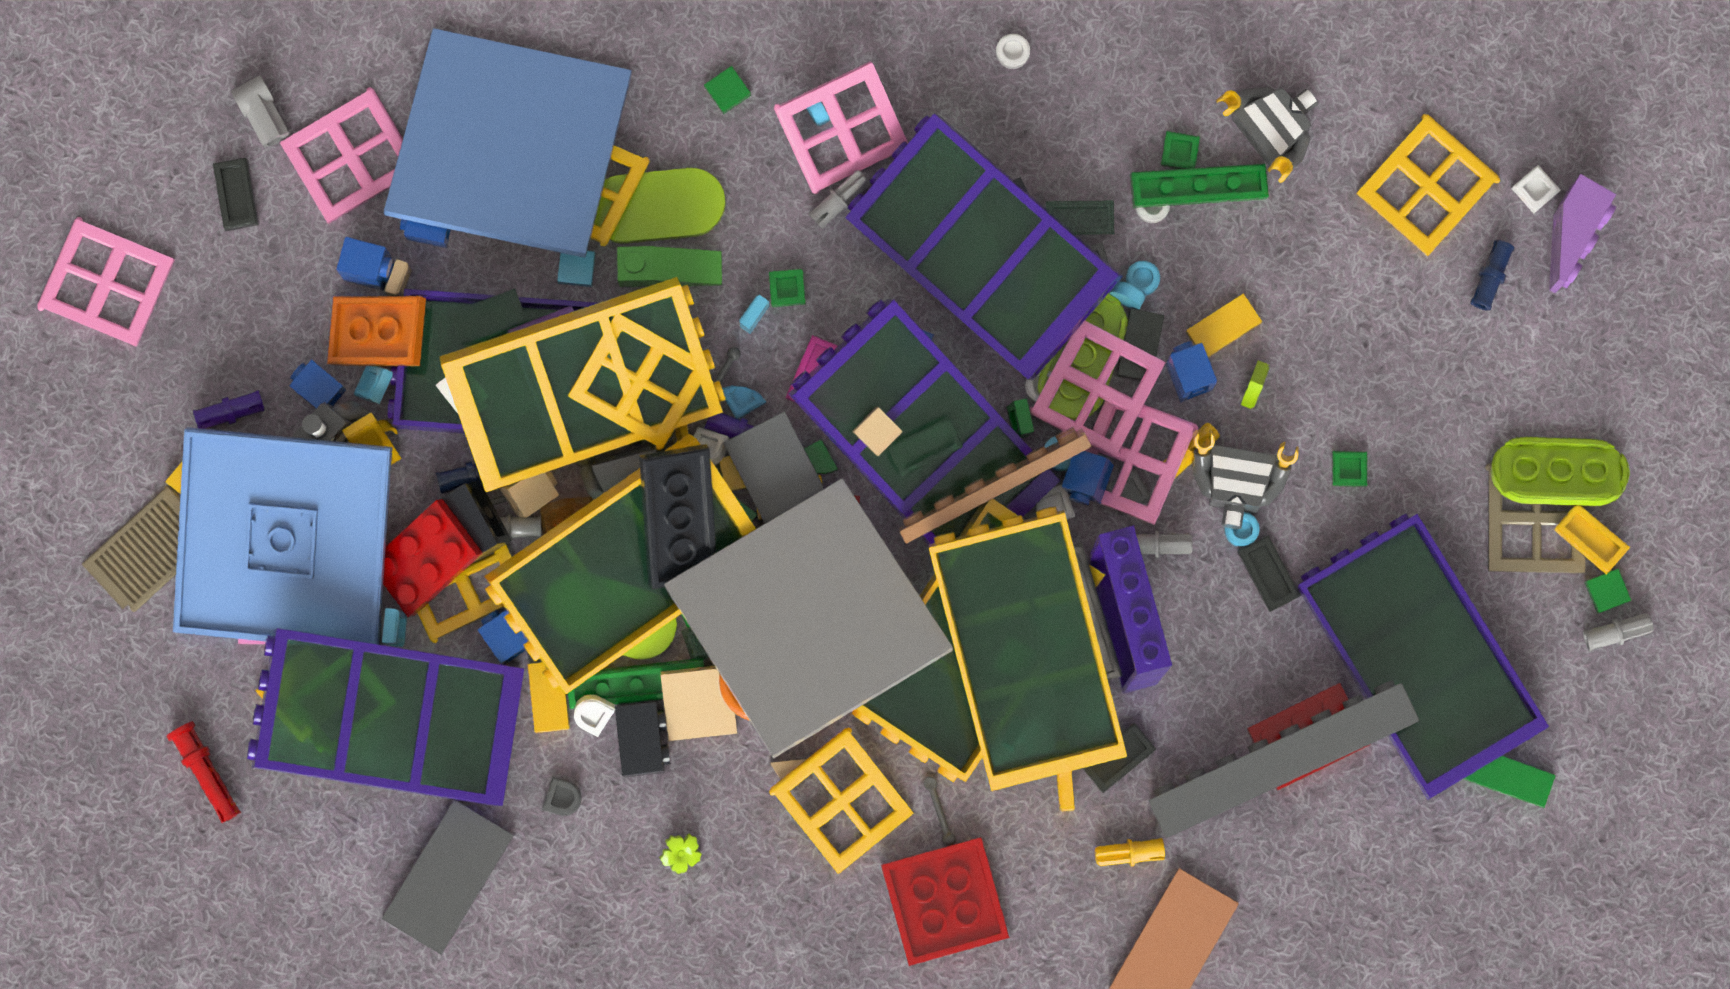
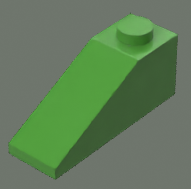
(652, 264)

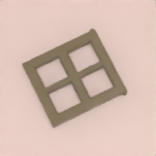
(1536, 518)

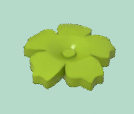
(680, 853)

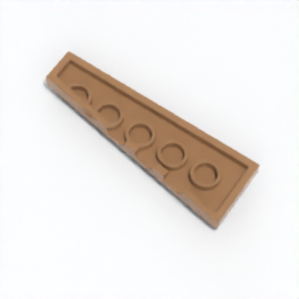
(1007, 477)

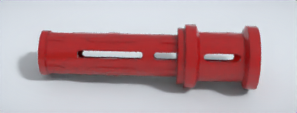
(196, 757)

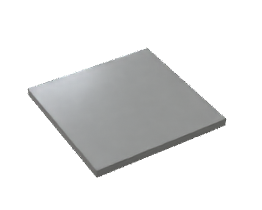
(808, 617)

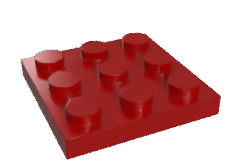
(945, 901)

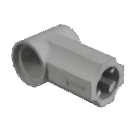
(257, 105)

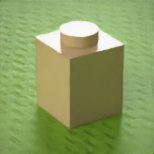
(531, 493)

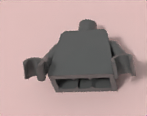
(607, 471)

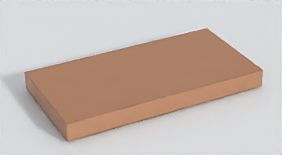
(1176, 936)

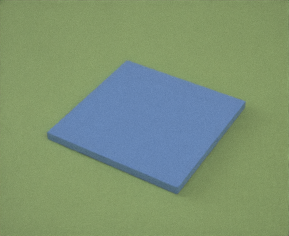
(508, 143)
(280, 536)

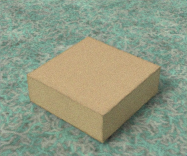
(398, 278)
(877, 431)

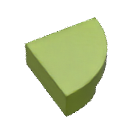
(1255, 384)

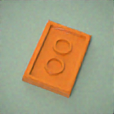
(376, 330)

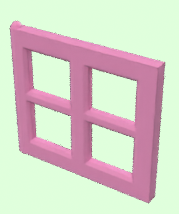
(841, 126)
(350, 155)
(105, 282)
(1098, 387)
(1132, 457)

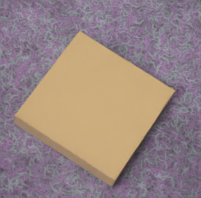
(695, 704)

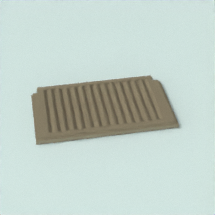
(140, 554)

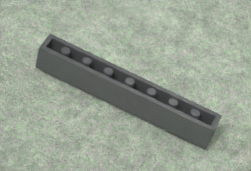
(1283, 760)

